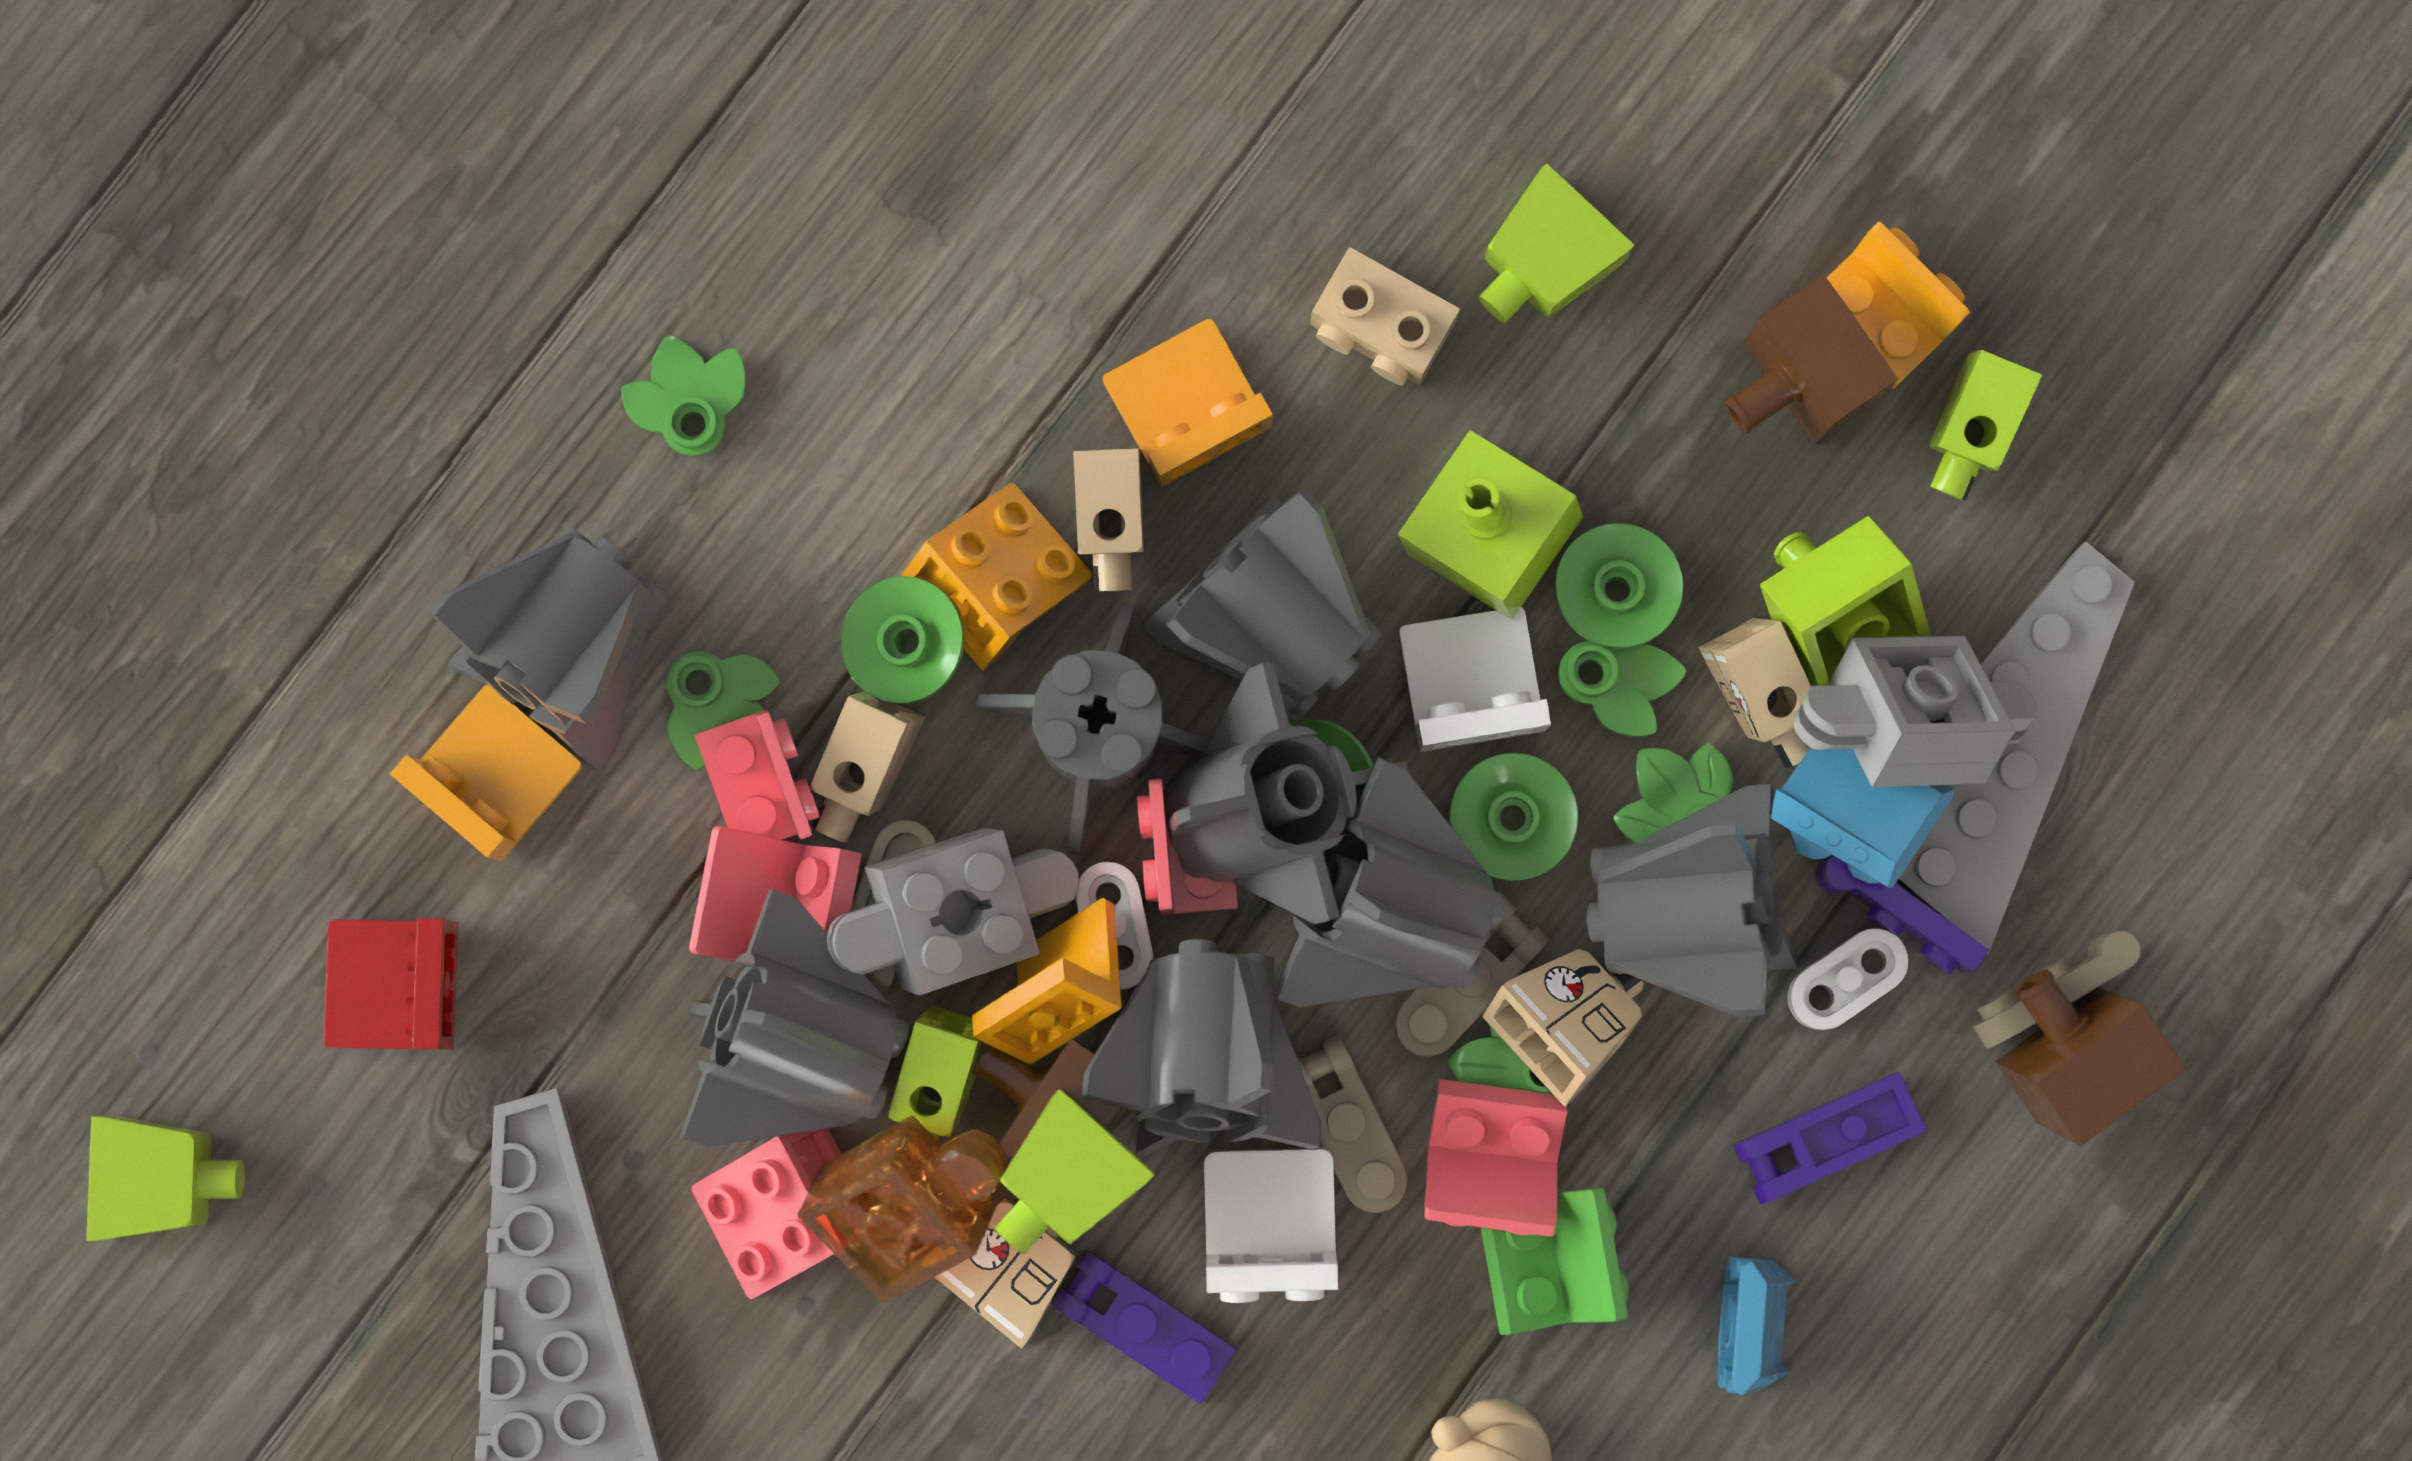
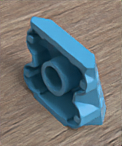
(1840, 814)
(1752, 1324)

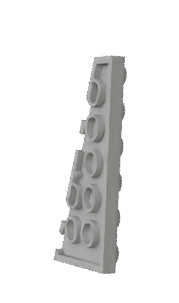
(1987, 829)
(553, 1332)

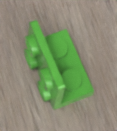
(1560, 1276)

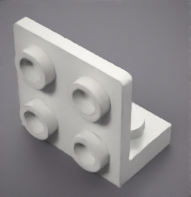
(1472, 680)

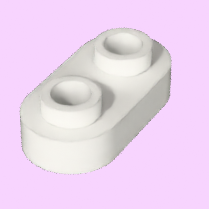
(1129, 915)
(1846, 980)

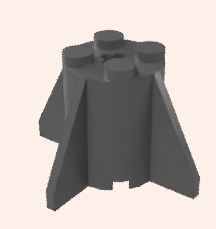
(1277, 599)
(557, 636)
(1121, 751)
(1264, 803)
(1405, 898)
(1697, 905)
(791, 1038)
(1204, 1054)

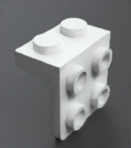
(1270, 1223)

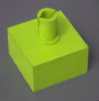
(1491, 524)
(1842, 592)

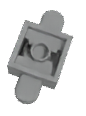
(1916, 712)
(952, 910)

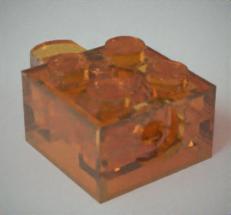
(905, 1204)

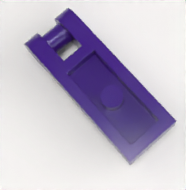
(1899, 911)
(1832, 1136)
(1146, 1328)

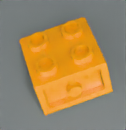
(1898, 298)
(1187, 402)
(1000, 570)
(490, 774)
(1059, 990)

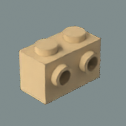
(1383, 318)

